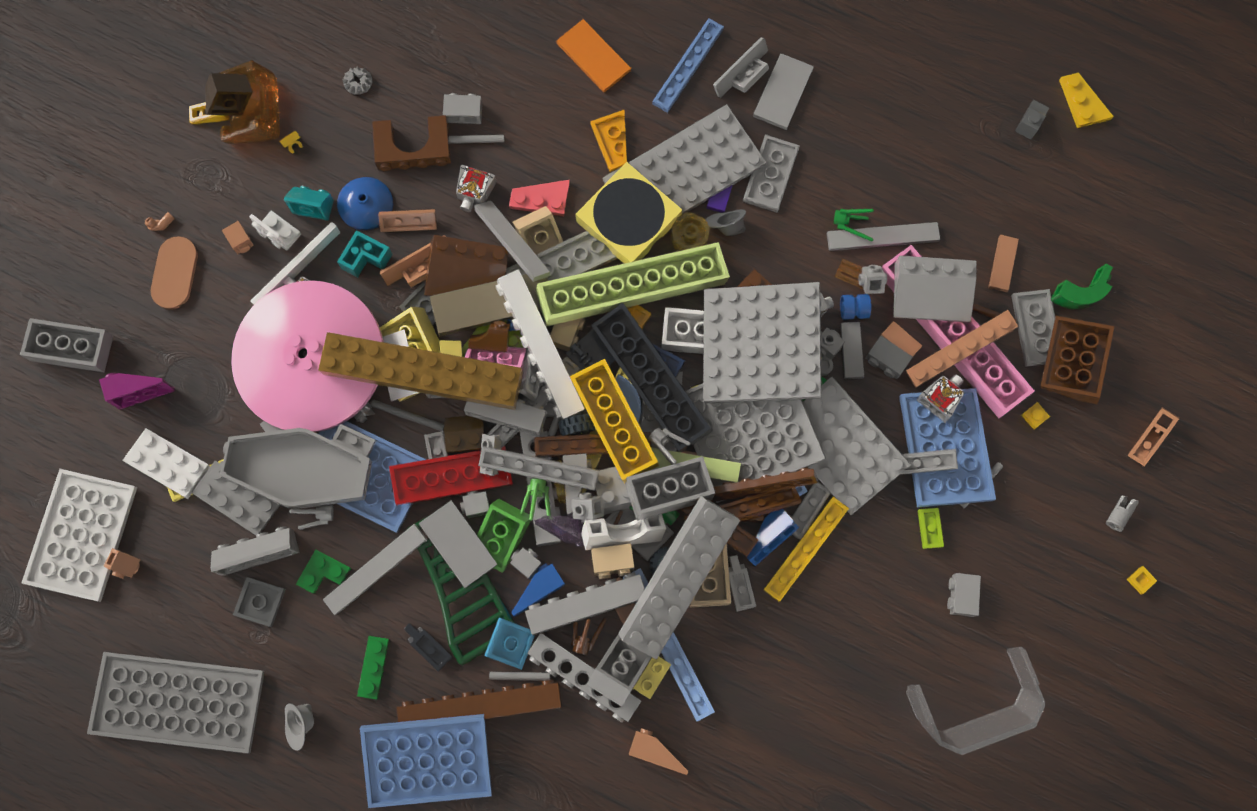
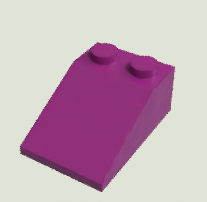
(127, 389)

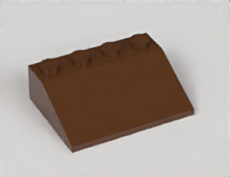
(462, 264)
(1077, 359)

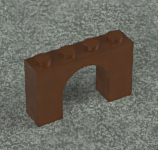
(435, 151)

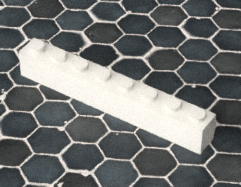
(540, 345)

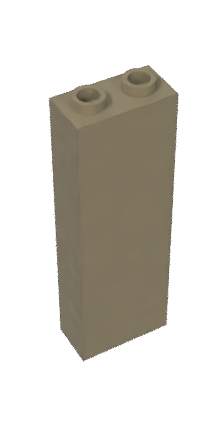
(474, 307)

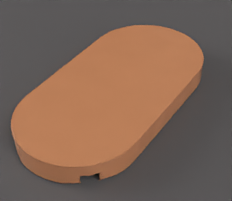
(174, 273)

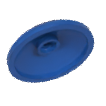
(364, 214)

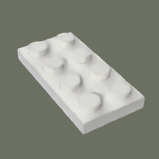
(166, 463)

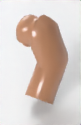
(155, 225)

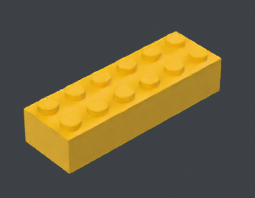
(614, 420)

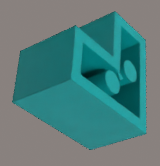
(363, 250)

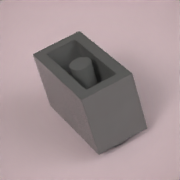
(888, 358)

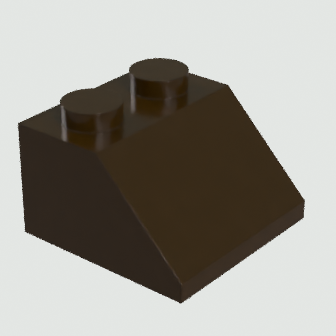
(227, 94)
(463, 434)

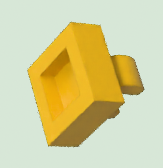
(291, 139)

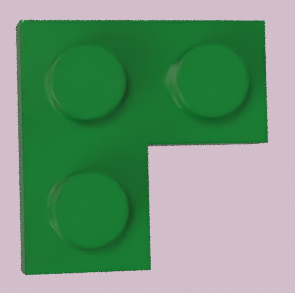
(319, 567)

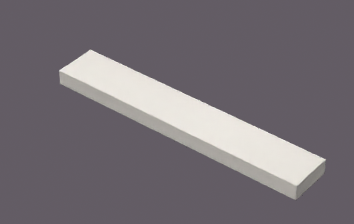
(300, 260)

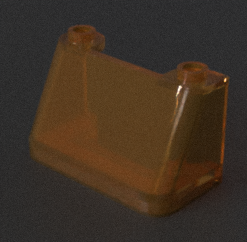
(261, 114)

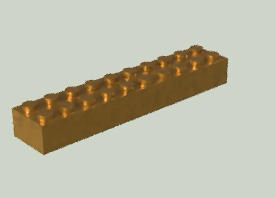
(421, 371)

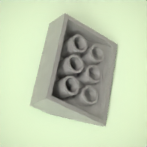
(934, 288)

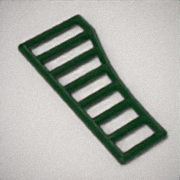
(445, 600)

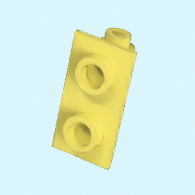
(652, 677)

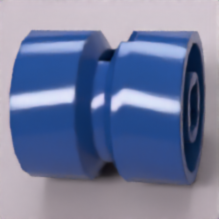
(858, 306)

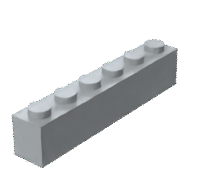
(584, 605)

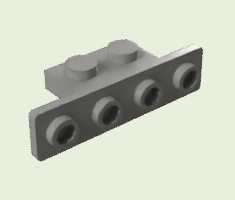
(744, 70)

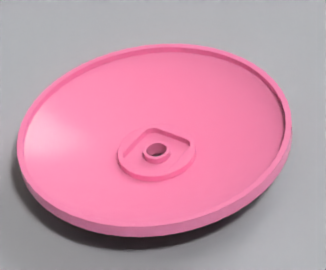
(267, 361)

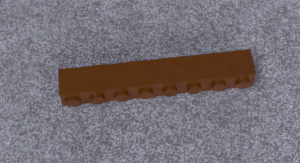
(490, 703)

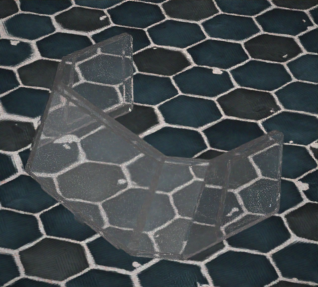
(993, 726)

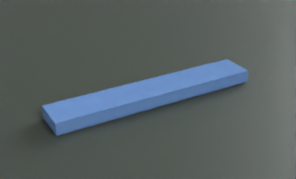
(688, 65)

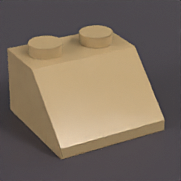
(538, 230)

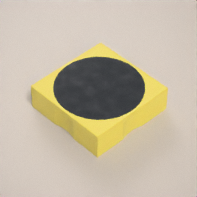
(628, 214)

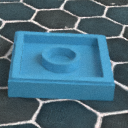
(509, 643)

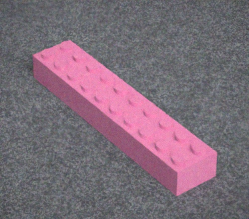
(986, 369)

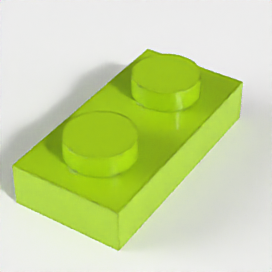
(930, 528)

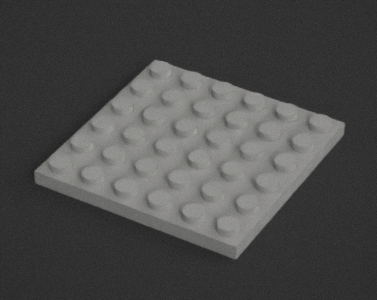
(762, 343)
(759, 435)

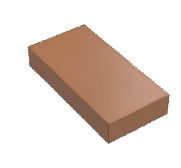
(901, 338)

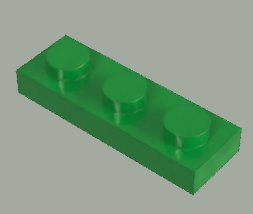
(373, 667)

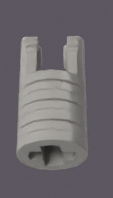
(1120, 515)

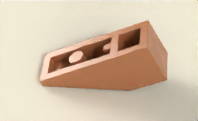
(1153, 436)
(652, 750)

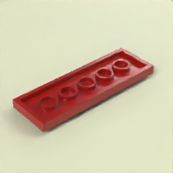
(443, 478)

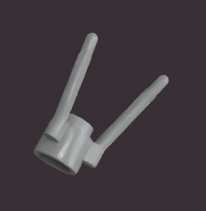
(659, 439)
(323, 512)

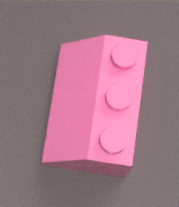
(513, 356)

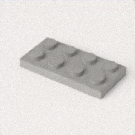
(235, 501)

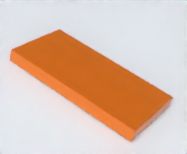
(593, 55)

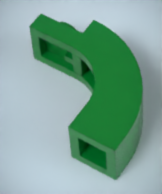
(1075, 297)

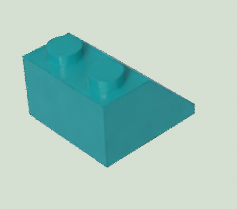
(309, 202)

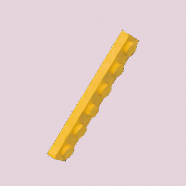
(806, 549)

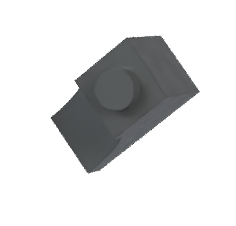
(1032, 119)

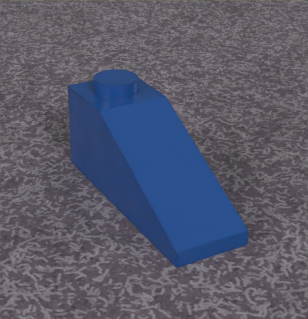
(773, 532)
(541, 586)

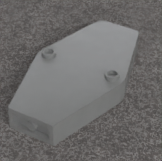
(296, 468)

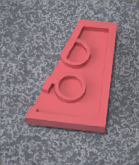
(535, 197)

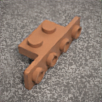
(411, 267)

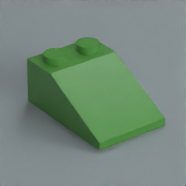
(503, 531)

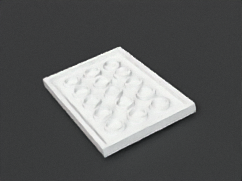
(78, 534)

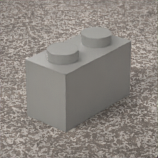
(463, 108)
(964, 594)

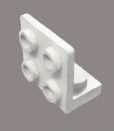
(276, 229)

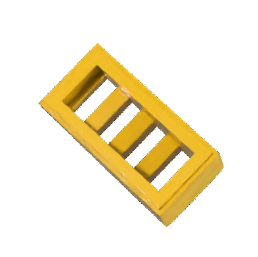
(203, 118)

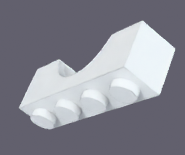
(599, 533)

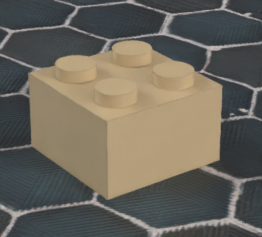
(612, 560)

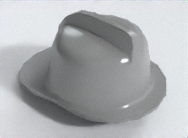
(297, 723)

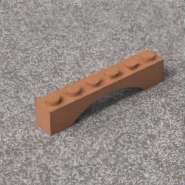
(961, 348)

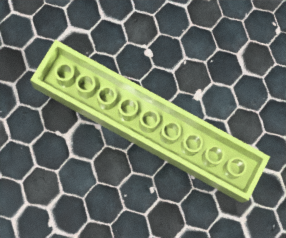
(631, 284)

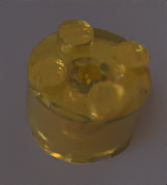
(691, 224)

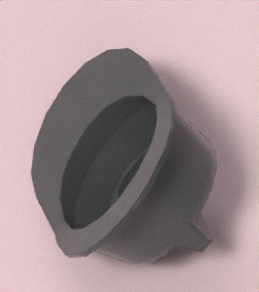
(728, 222)

